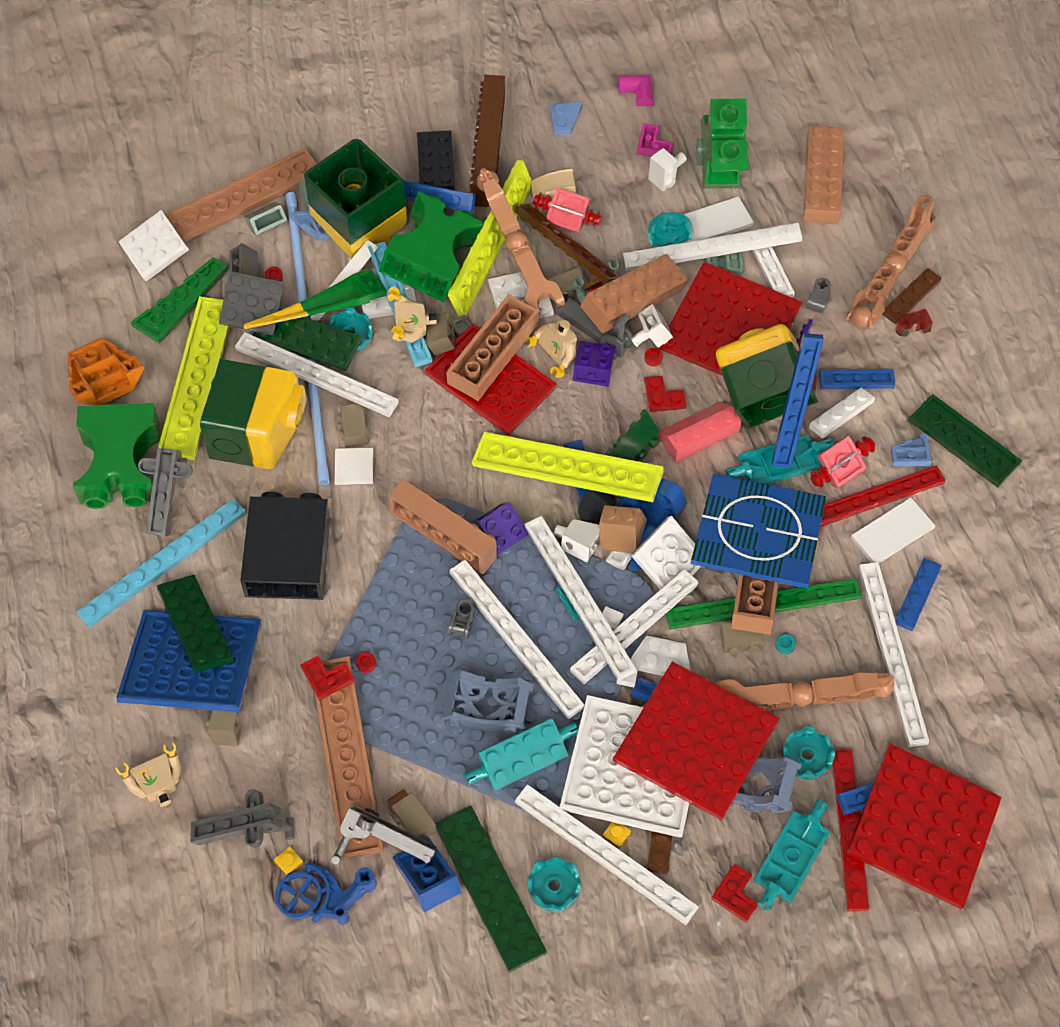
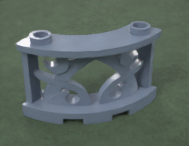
(469, 682)
(778, 791)

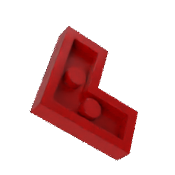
(662, 400)
(325, 682)
(730, 894)

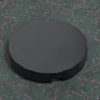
(592, 506)

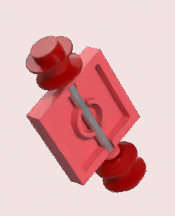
(568, 210)
(842, 461)

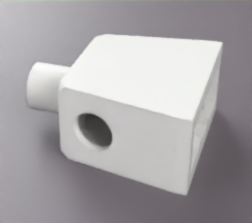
(579, 538)

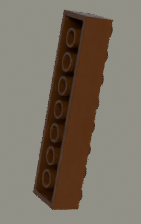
(489, 132)

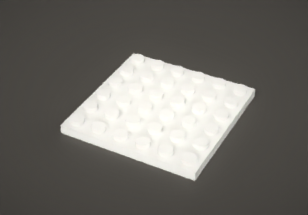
(605, 788)

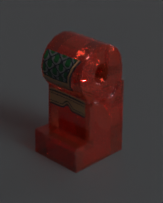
(914, 322)

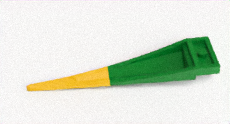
(350, 292)

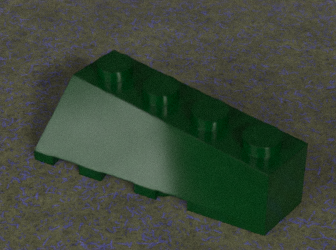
(638, 439)

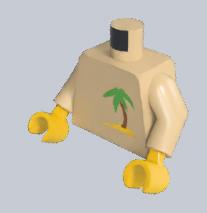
(409, 317)
(558, 342)
(155, 777)

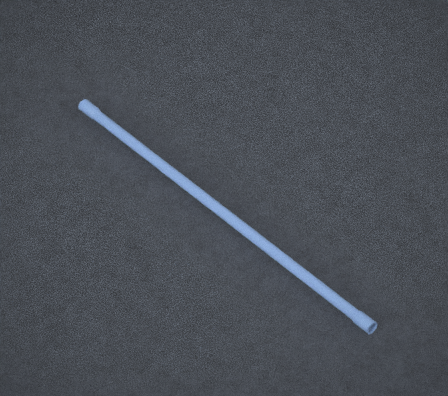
(322, 469)

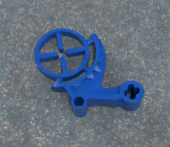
(336, 901)

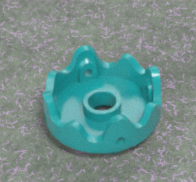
(669, 229)
(352, 321)
(815, 743)
(554, 870)

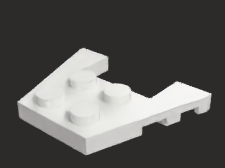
(655, 656)

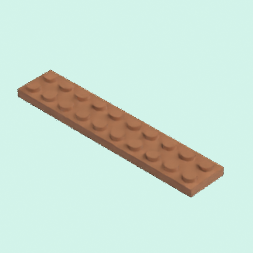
(241, 195)
(347, 759)

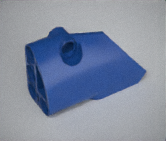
(667, 502)

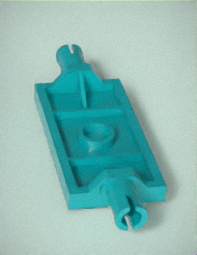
(758, 468)
(522, 754)
(792, 856)

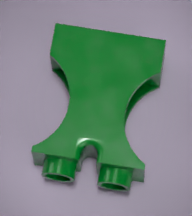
(724, 143)
(426, 254)
(119, 441)

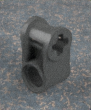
(818, 297)
(462, 622)

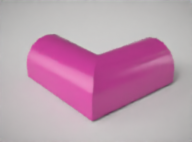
(637, 84)
(648, 142)

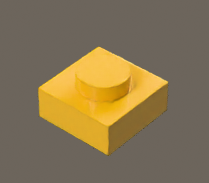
(616, 834)
(288, 861)

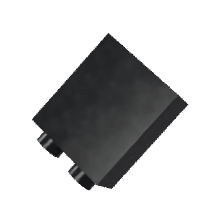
(286, 547)

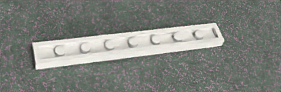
(637, 623)

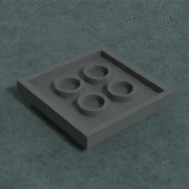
(250, 299)

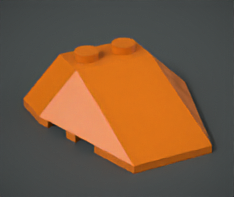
(102, 372)

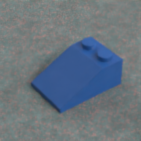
(428, 882)

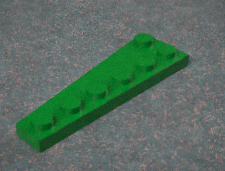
(173, 308)

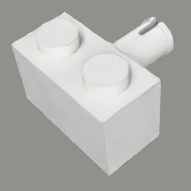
(664, 168)
(654, 327)

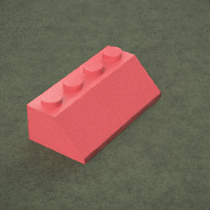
(700, 430)

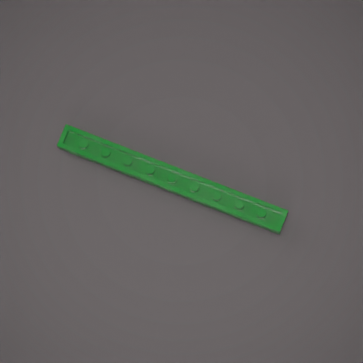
(785, 601)

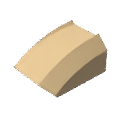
(555, 179)

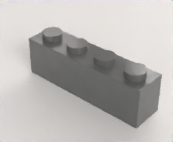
(244, 260)

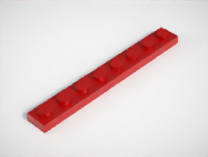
(853, 868)

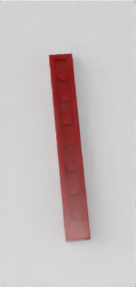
(882, 495)

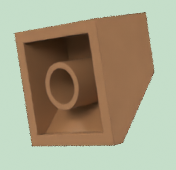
(621, 529)

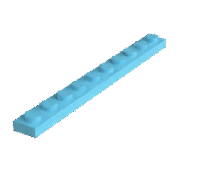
(160, 563)

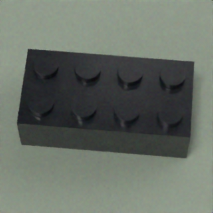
(436, 159)

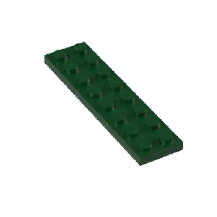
(490, 889)

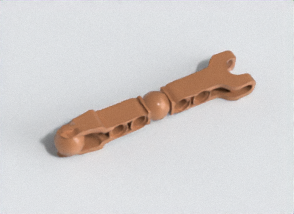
(919, 224)
(517, 243)
(820, 691)

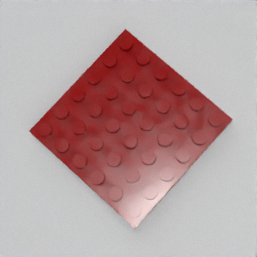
(720, 311)
(696, 740)
(924, 826)

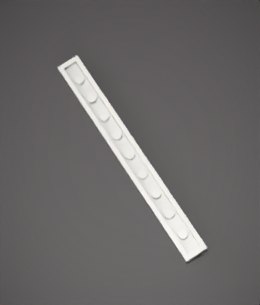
(717, 245)
(317, 374)
(580, 598)
(517, 639)
(893, 654)
(606, 855)

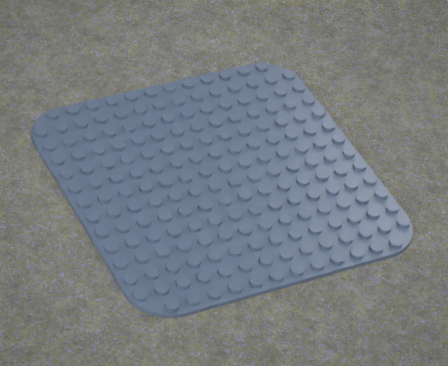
(406, 629)

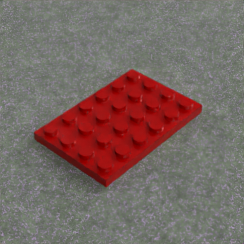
(510, 396)

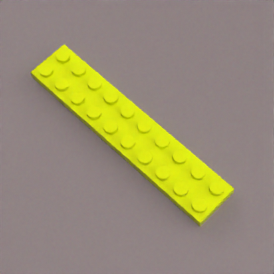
(487, 244)
(194, 379)
(568, 466)

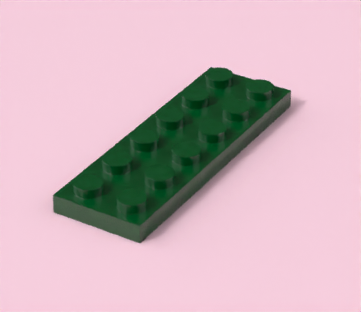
(314, 341)
(965, 440)
(194, 624)

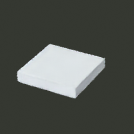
(353, 466)

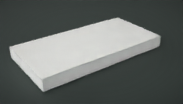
(719, 219)
(892, 531)

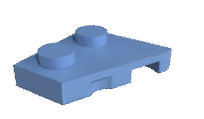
(564, 117)
(309, 224)
(912, 453)

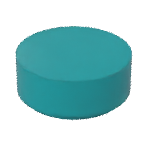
(785, 644)

